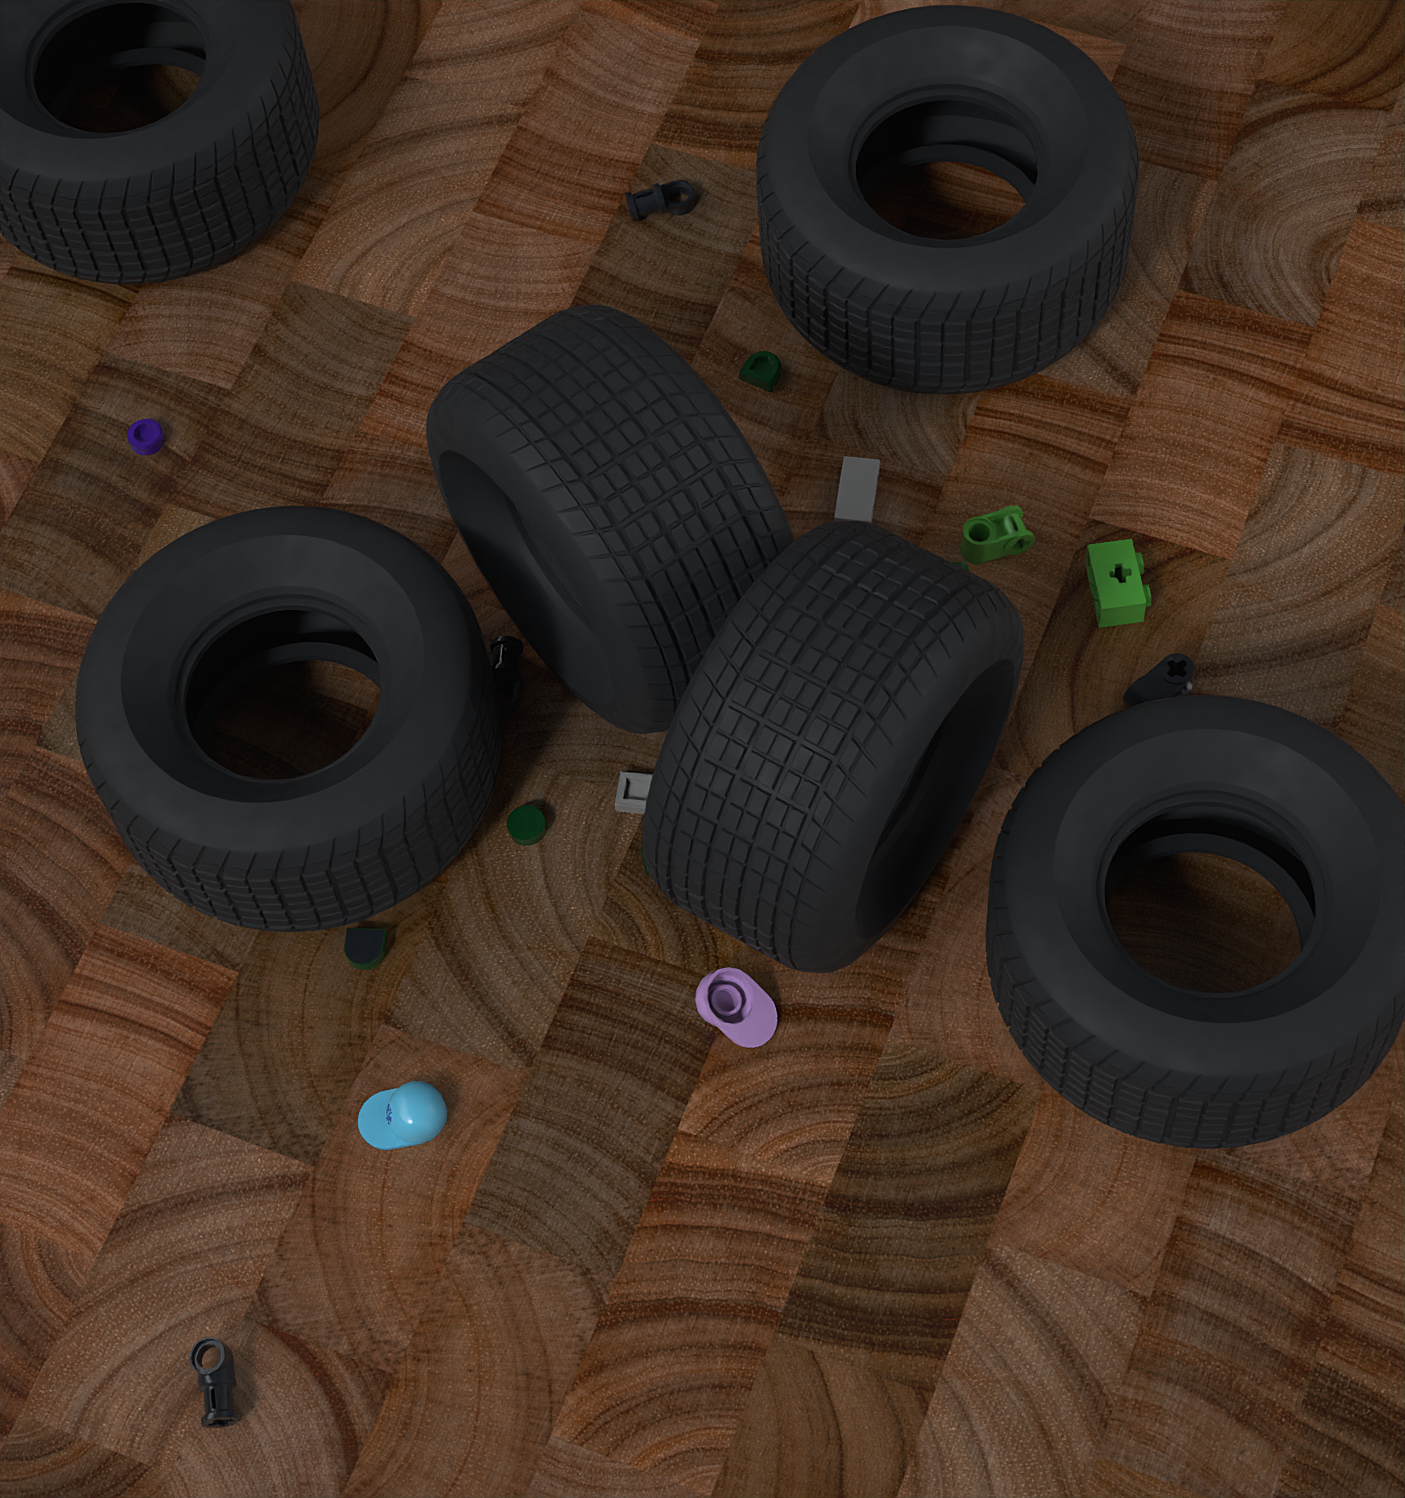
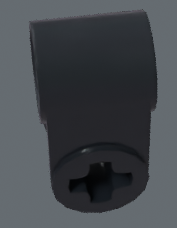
(1167, 679)

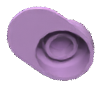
(737, 1007)

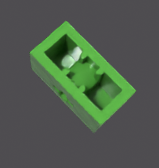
(1117, 583)

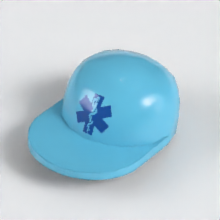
(403, 1116)

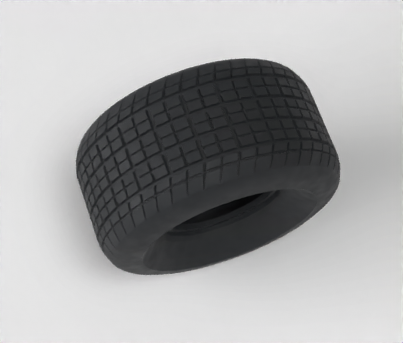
(952, 90)
(169, 192)
(605, 505)
(265, 595)
(831, 744)
(1227, 784)

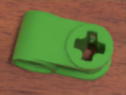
(1001, 534)

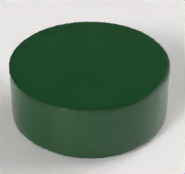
(526, 825)

